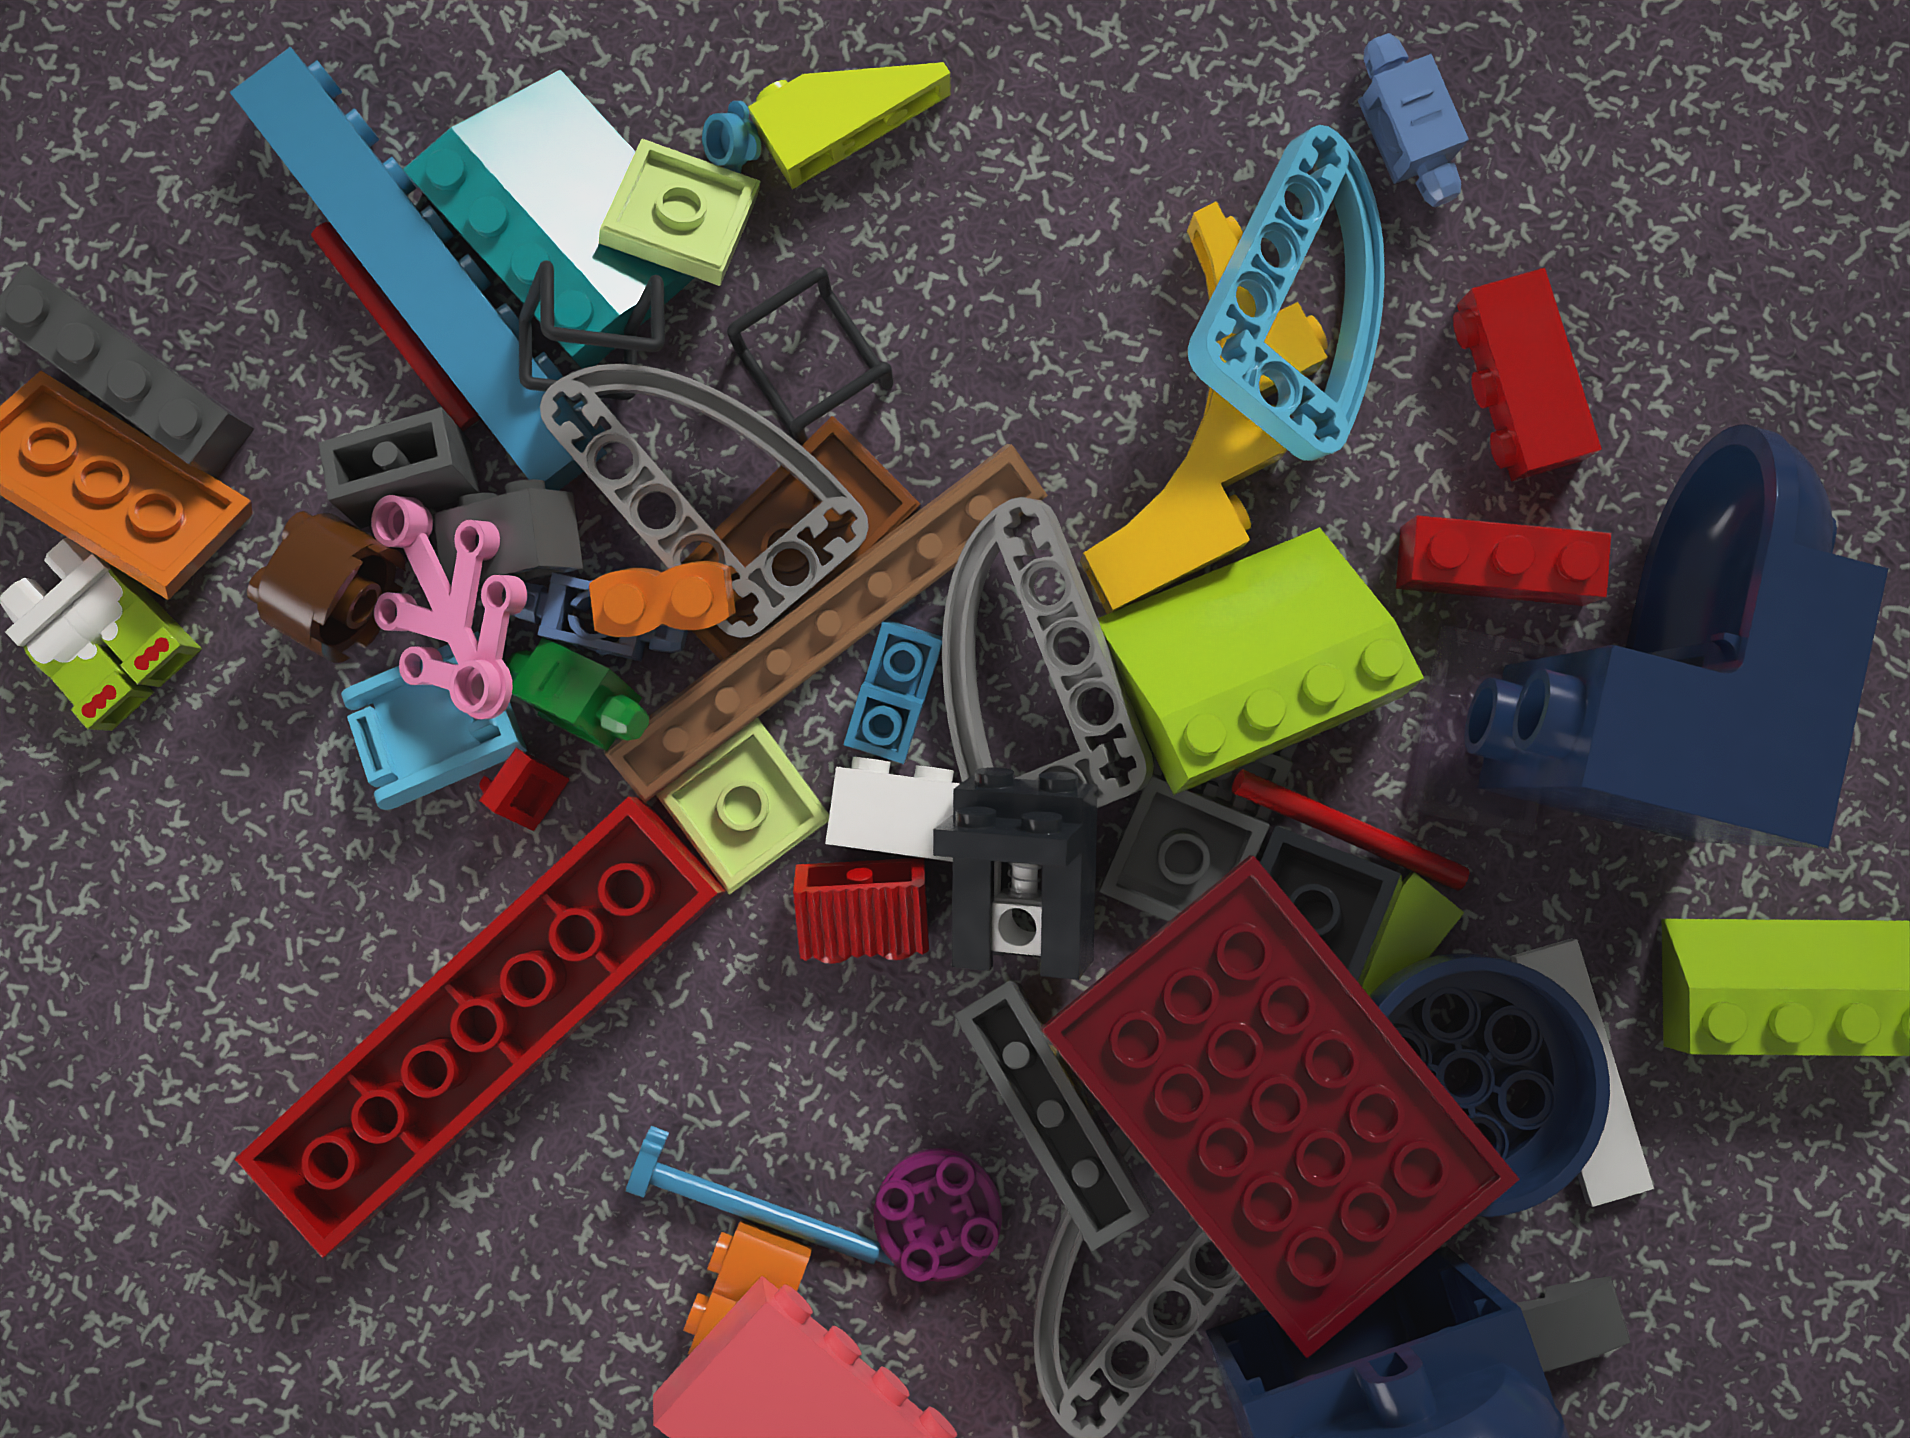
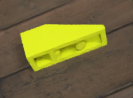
(836, 113)

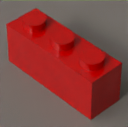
(1526, 375)
(1503, 560)

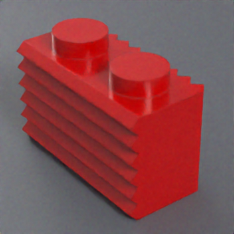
(861, 909)

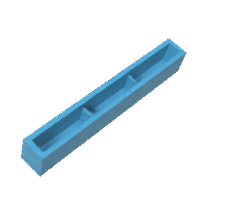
(410, 259)

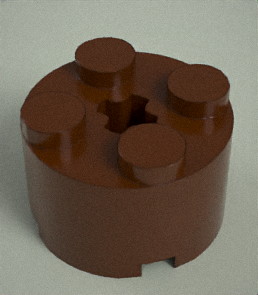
(325, 584)

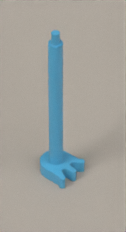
(649, 1171)

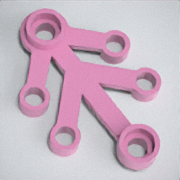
(481, 680)

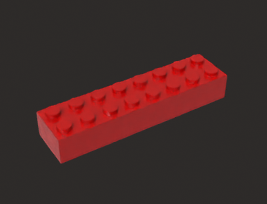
(480, 1025)

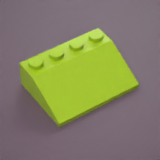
(1256, 658)

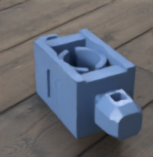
(1412, 119)
(556, 614)

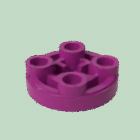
(937, 1215)

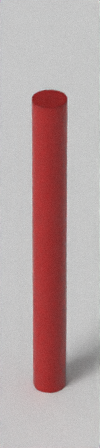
(395, 326)
(1350, 830)

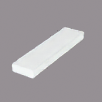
(1618, 1162)

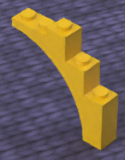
(1192, 516)

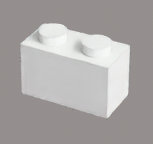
(887, 809)

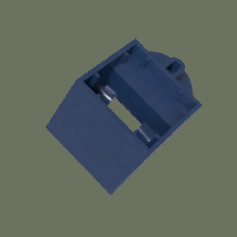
(1733, 676)
(1420, 1362)

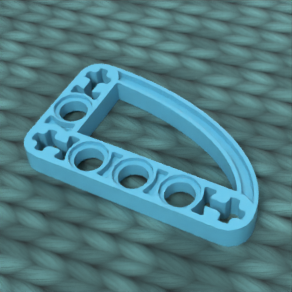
(1246, 353)

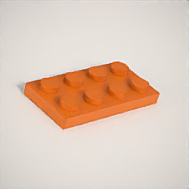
(112, 486)

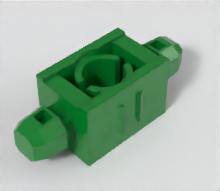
(577, 694)

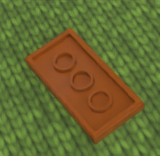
(786, 501)

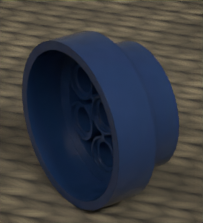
(1551, 1050)

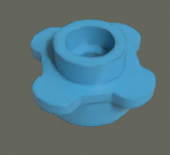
(731, 137)

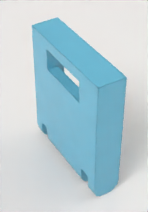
(420, 738)

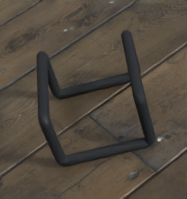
(543, 291)
(878, 371)

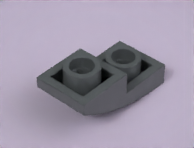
(1575, 1322)

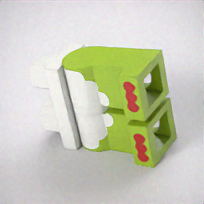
(96, 635)

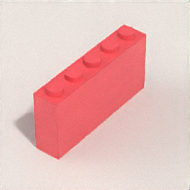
(785, 1376)

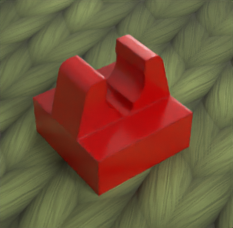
(523, 789)

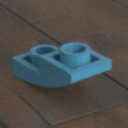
(893, 691)

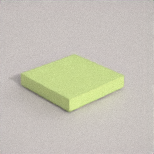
(679, 212)
(744, 806)

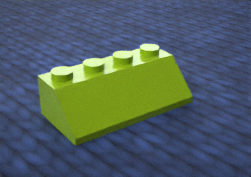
(1786, 987)

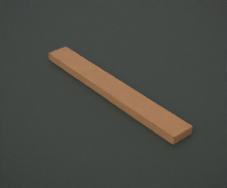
(818, 627)

